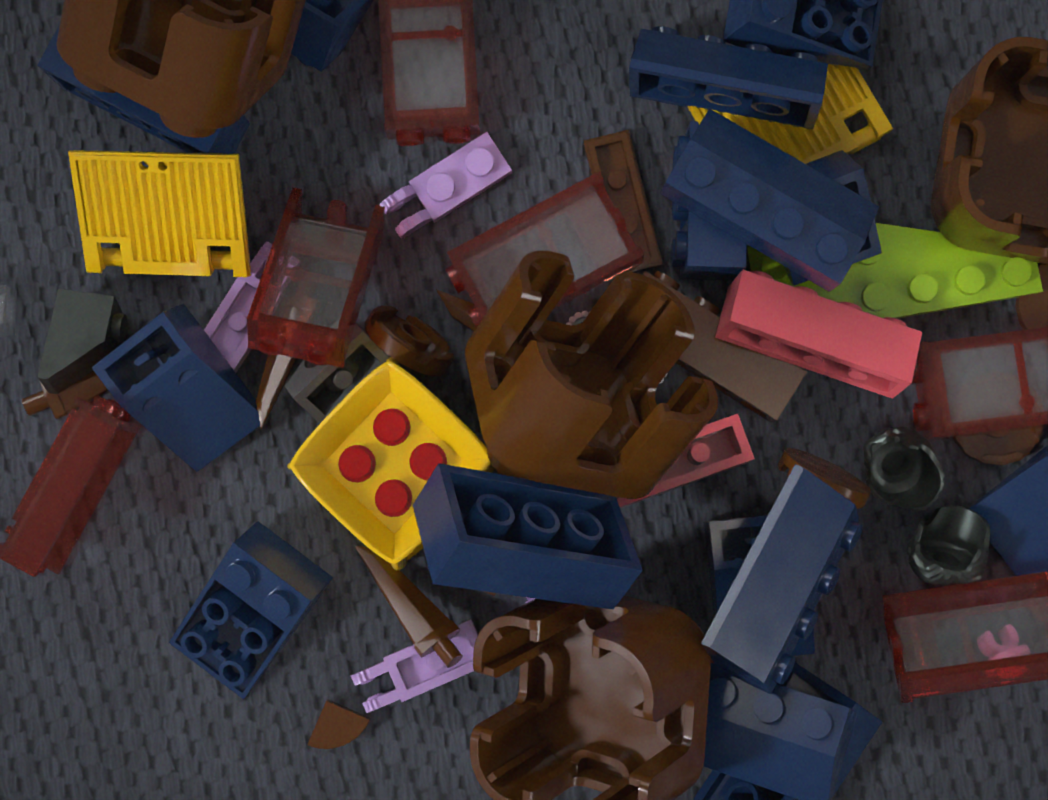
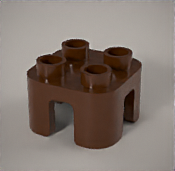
(181, 58)
(995, 155)
(581, 397)
(598, 704)

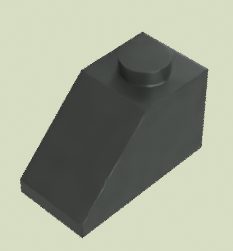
(79, 336)

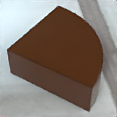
(337, 726)

